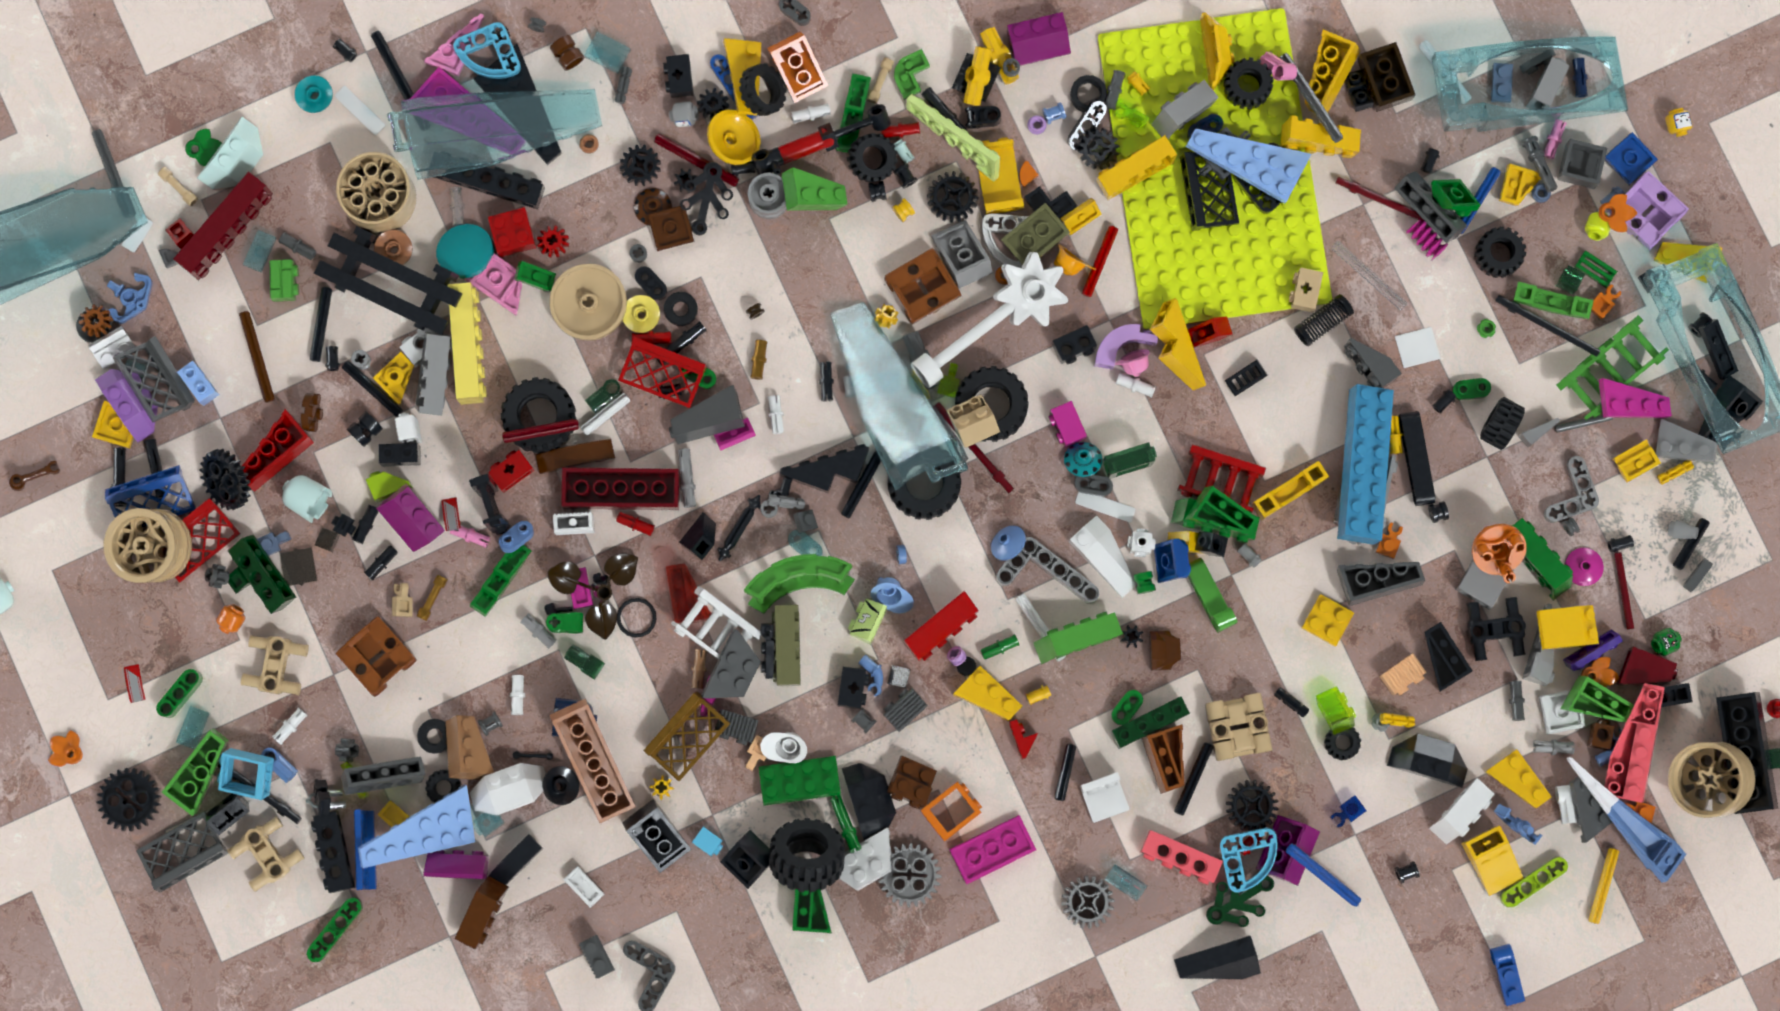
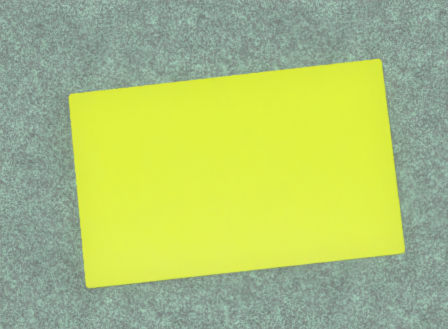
(1224, 267)

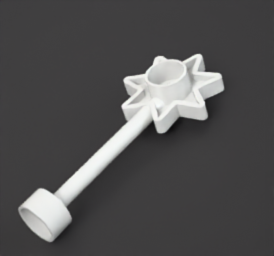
(1027, 294)

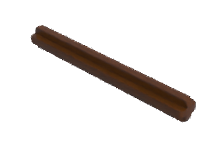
(256, 356)

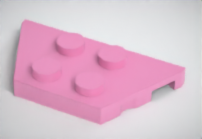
(499, 284)

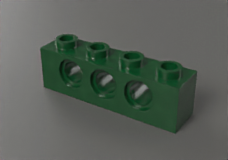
(262, 574)
(1150, 722)

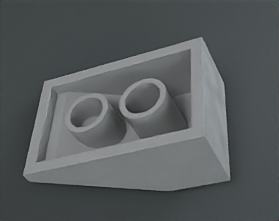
(962, 254)

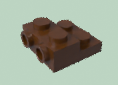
(911, 782)

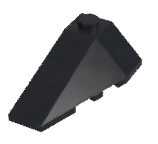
(1225, 961)

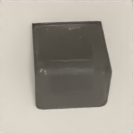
(327, 540)
(899, 676)

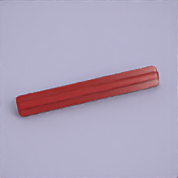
(1100, 261)

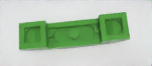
(1553, 302)

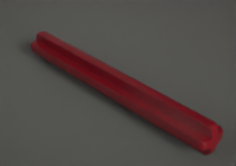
(693, 158)

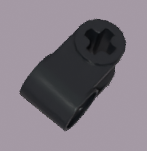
(980, 115)

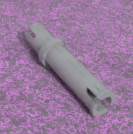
(687, 478)

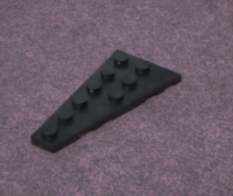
(519, 82)

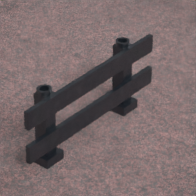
(359, 252)

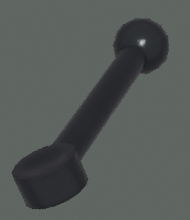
(517, 755)

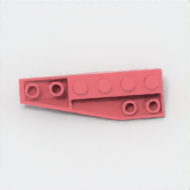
(1634, 750)

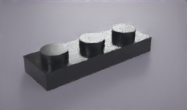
(1718, 349)

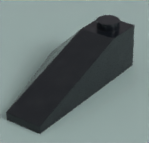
(1737, 401)

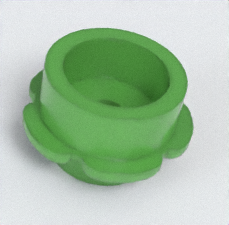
(1491, 328)

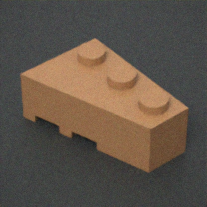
(466, 749)

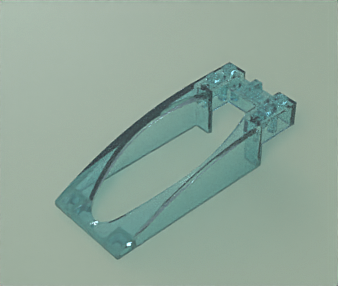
(1492, 117)
(1662, 286)

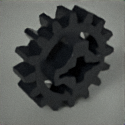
(1090, 149)
(634, 169)

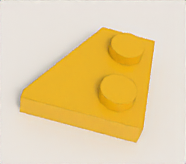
(396, 392)

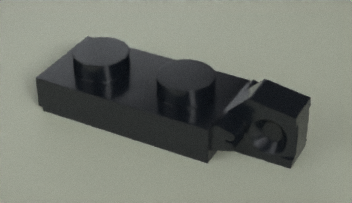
(767, 649)

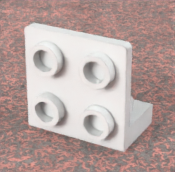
(1104, 797)

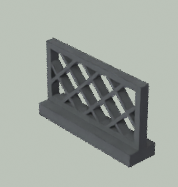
(168, 376)
(186, 868)

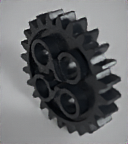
(225, 479)
(117, 813)

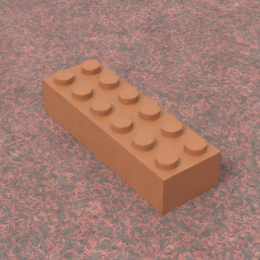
(592, 761)

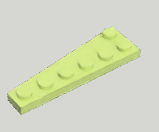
(987, 160)

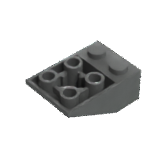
(1375, 366)

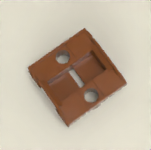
(935, 279)
(365, 646)

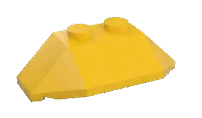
(1216, 49)

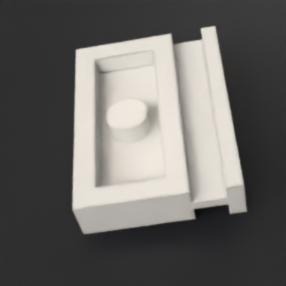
(110, 345)

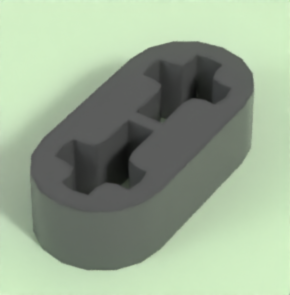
(798, 7)
(1697, 575)

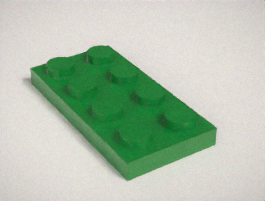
(799, 780)

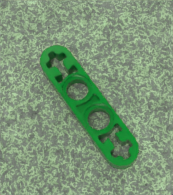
(336, 931)

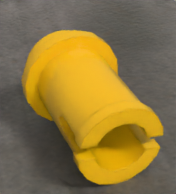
(1138, 83)
(1038, 694)

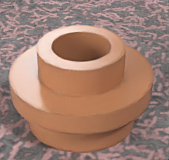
(589, 138)

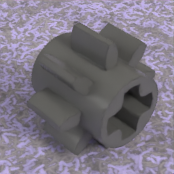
(217, 576)
(347, 750)

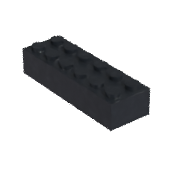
(1745, 728)

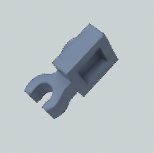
(271, 543)

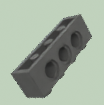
(1420, 198)
(383, 775)

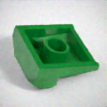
(1454, 196)

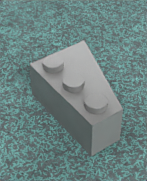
(1184, 108)

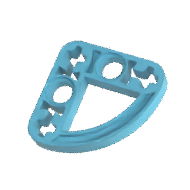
(490, 39)
(1235, 853)

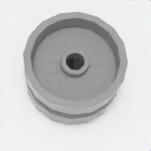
(757, 195)

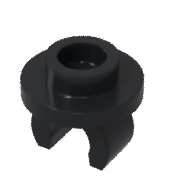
(598, 579)

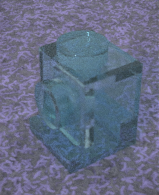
(495, 823)

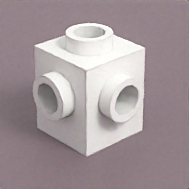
(1141, 550)

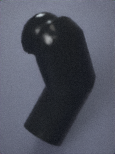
(784, 490)

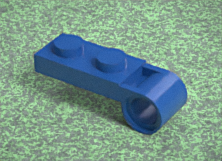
(1508, 974)

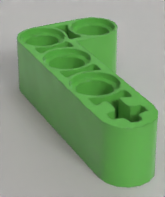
(1210, 596)

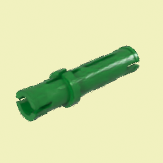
(848, 831)

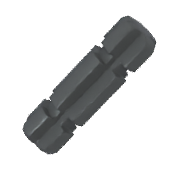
(623, 85)

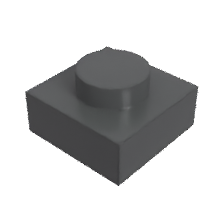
(805, 521)

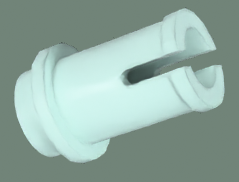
(903, 151)

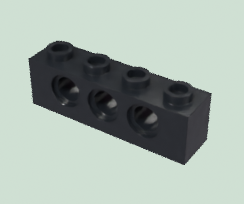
(337, 840)

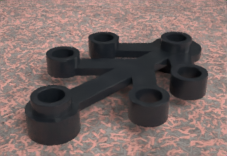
(707, 195)

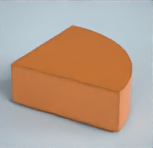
(1027, 174)

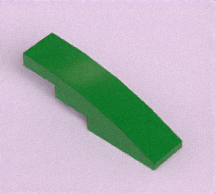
(854, 109)
(499, 580)

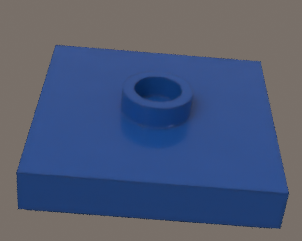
(1630, 158)

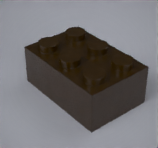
(1386, 76)

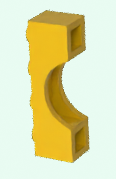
(1290, 490)

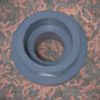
(1540, 187)

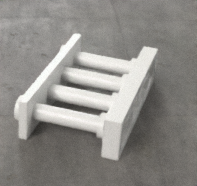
(719, 609)

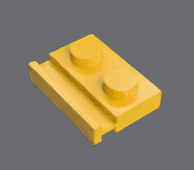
(1636, 461)

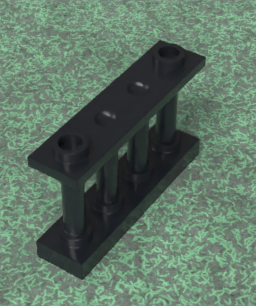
(486, 488)

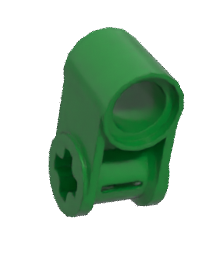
(569, 622)

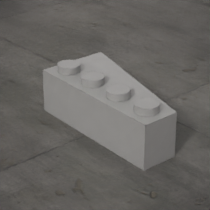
(432, 373)

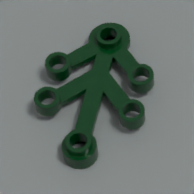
(1236, 902)

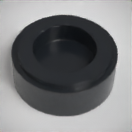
(967, 667)

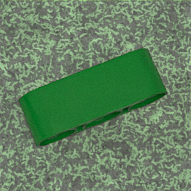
(170, 697)

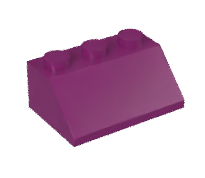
(1039, 39)
(410, 518)
(1289, 832)
(456, 865)

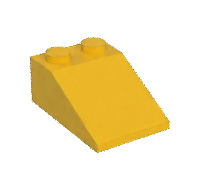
(1567, 627)

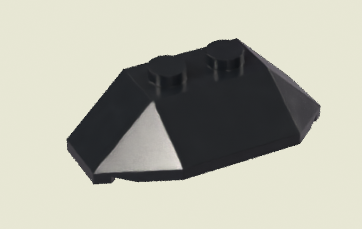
(1429, 759)
(869, 798)

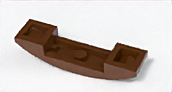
(575, 455)

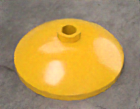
(740, 132)

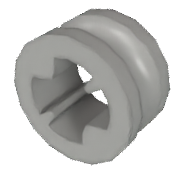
(764, 513)

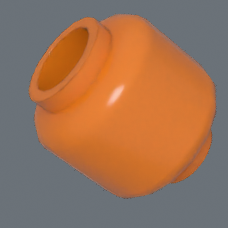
(230, 618)

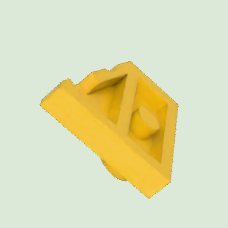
(1517, 184)

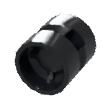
(368, 422)

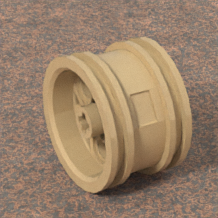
(127, 538)

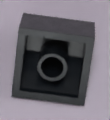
(747, 859)

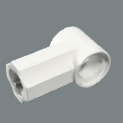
(1567, 809)

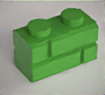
(282, 280)

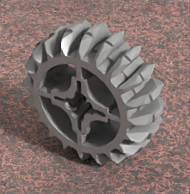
(1101, 891)

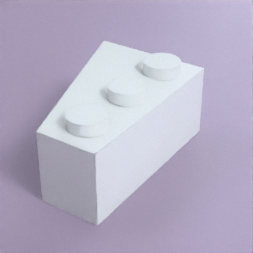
(1463, 812)

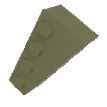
(787, 645)

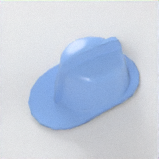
(891, 594)

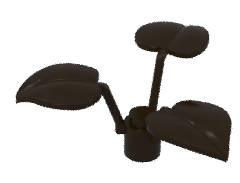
(599, 619)

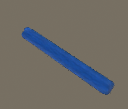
(1323, 875)

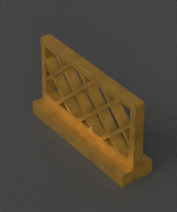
(675, 724)

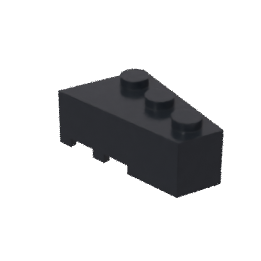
(1445, 656)

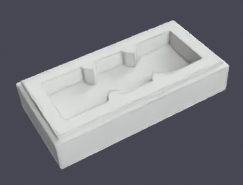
(584, 886)

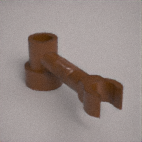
(30, 476)

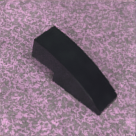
(516, 860)

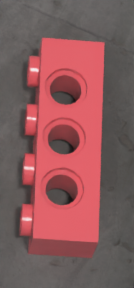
(1211, 864)

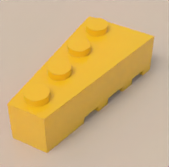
(1331, 67)
(1315, 138)
(1136, 168)

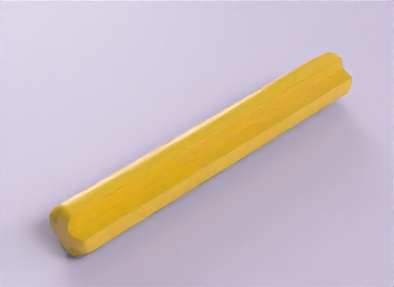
(1603, 886)

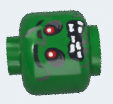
(1666, 641)

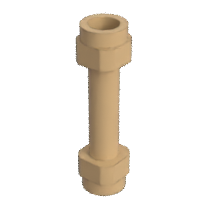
(874, 94)
(167, 176)

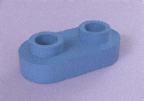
(516, 536)

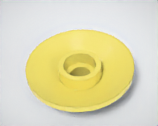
(640, 304)

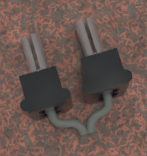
(322, 798)

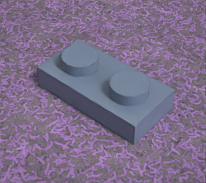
(1502, 82)

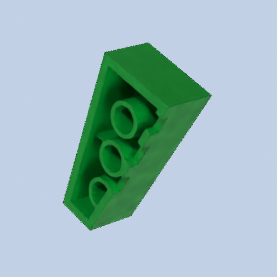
(1182, 509)
(1544, 562)

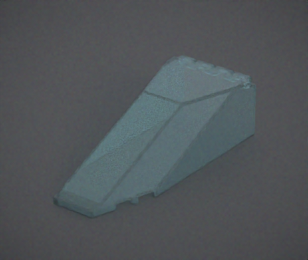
(62, 235)

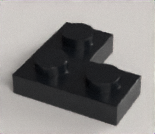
(1060, 205)

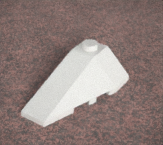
(1101, 551)

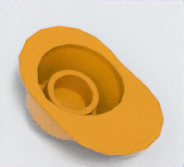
(1069, 262)

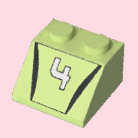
(867, 621)

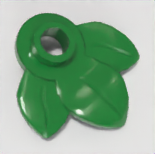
(206, 145)

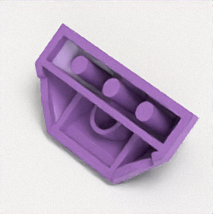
(126, 404)

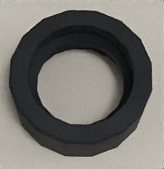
(1083, 80)

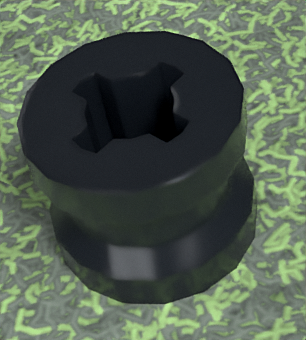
(877, 191)
(1438, 512)

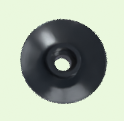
(568, 785)

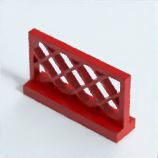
(669, 357)
(195, 518)

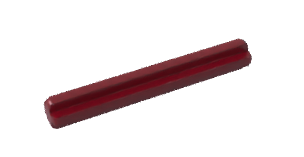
(541, 430)

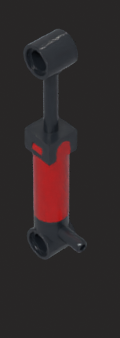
(825, 138)

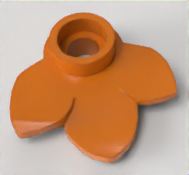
(1619, 213)
(1601, 672)
(63, 748)

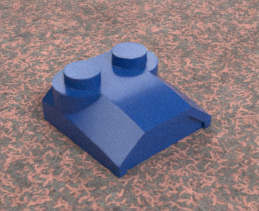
(1172, 560)

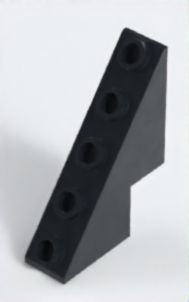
(822, 472)

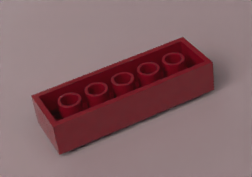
(223, 226)
(620, 488)

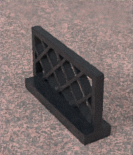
(1194, 199)

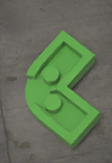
(905, 72)

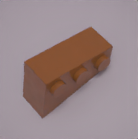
(1166, 757)

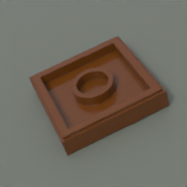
(670, 228)

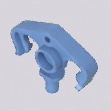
(133, 300)
(1519, 826)

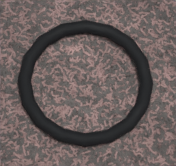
(639, 634)

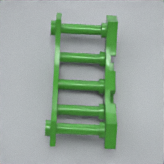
(1582, 369)
(796, 574)

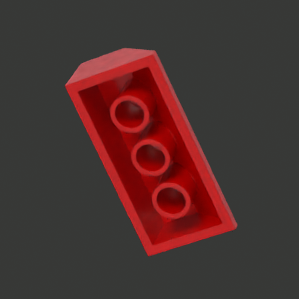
(941, 626)

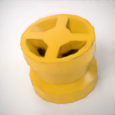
(903, 210)

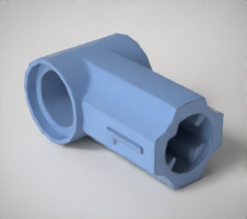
(281, 766)

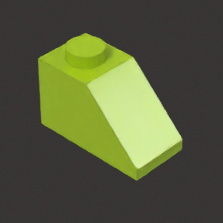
(384, 485)

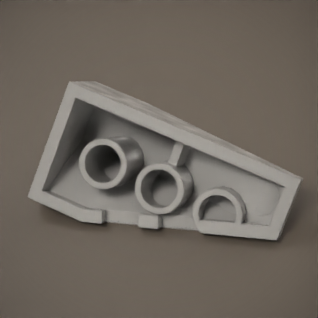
(1540, 662)

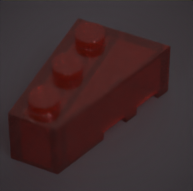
(682, 595)

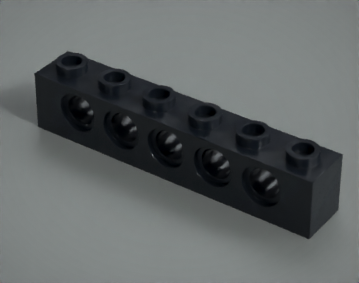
(531, 198)

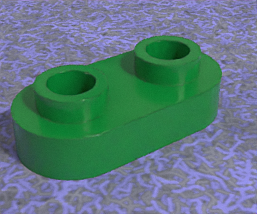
(708, 373)
(1472, 389)
(1126, 707)

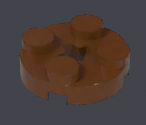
(312, 412)

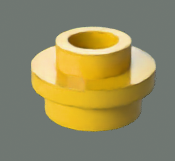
(389, 371)

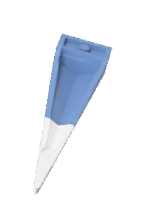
(1650, 844)

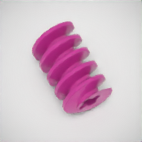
(1427, 239)

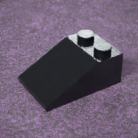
(656, 835)

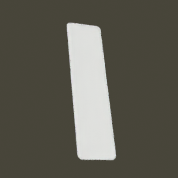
(360, 110)
(1106, 506)

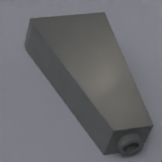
(709, 417)

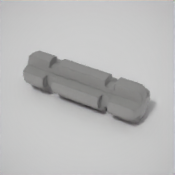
(786, 502)

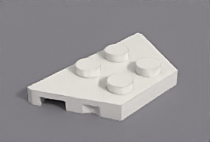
(869, 862)

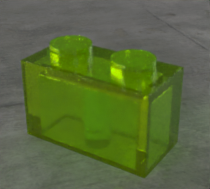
(1335, 710)

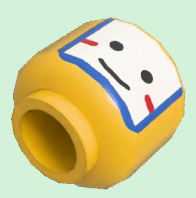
(1678, 122)

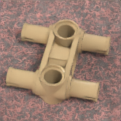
(274, 665)
(265, 854)

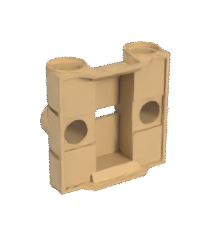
(1239, 741)

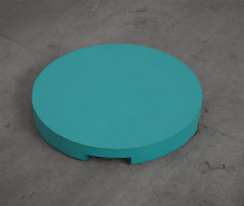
(465, 250)

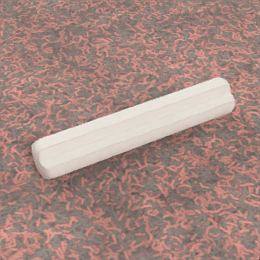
(605, 414)

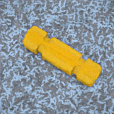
(1675, 472)
(1397, 720)

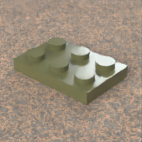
(1035, 234)

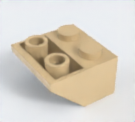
(973, 421)

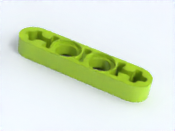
(1533, 881)

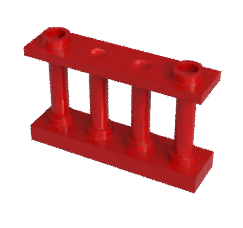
(1217, 460)

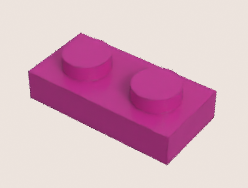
(735, 436)
(582, 596)

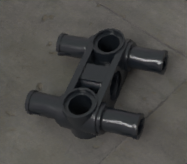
(1496, 629)

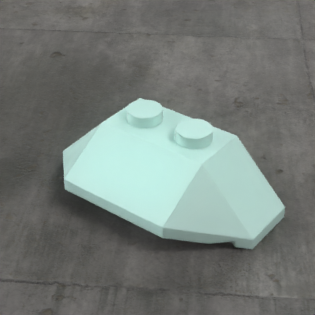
(234, 157)

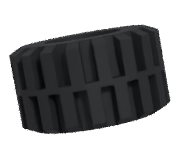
(1254, 69)
(888, 157)
(1504, 237)
(1502, 423)

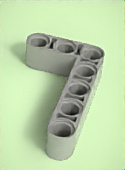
(1048, 567)

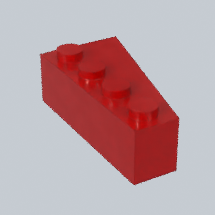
(276, 450)

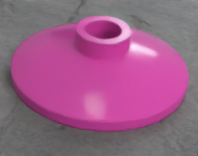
(1580, 575)

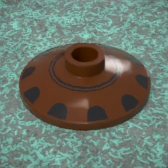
(650, 195)

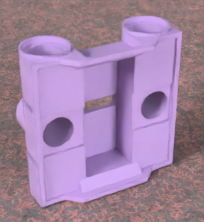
(1660, 218)

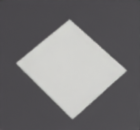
(1417, 347)

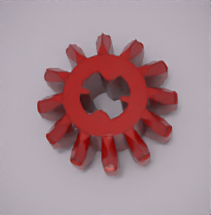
(557, 246)

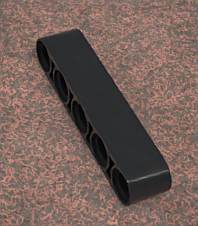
(1417, 458)

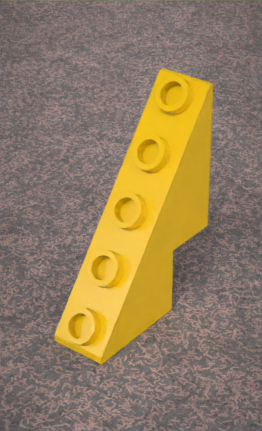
(1178, 349)

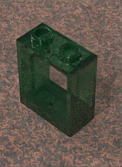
(1129, 460)

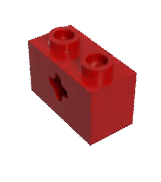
(501, 475)

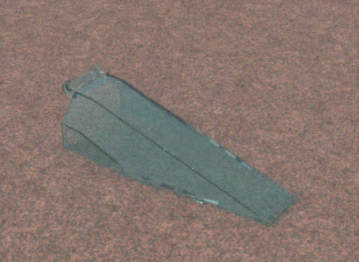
(488, 127)
(892, 403)

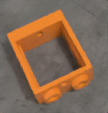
(974, 804)

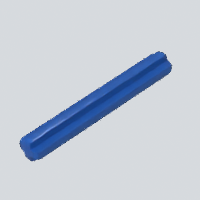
(1482, 192)

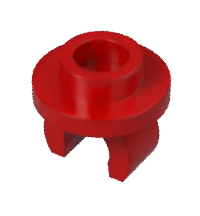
(1773, 708)

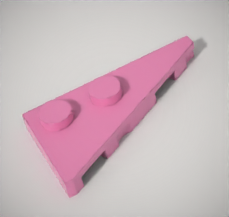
(446, 56)

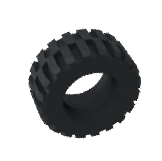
(1010, 385)
(532, 390)
(932, 507)
(809, 837)

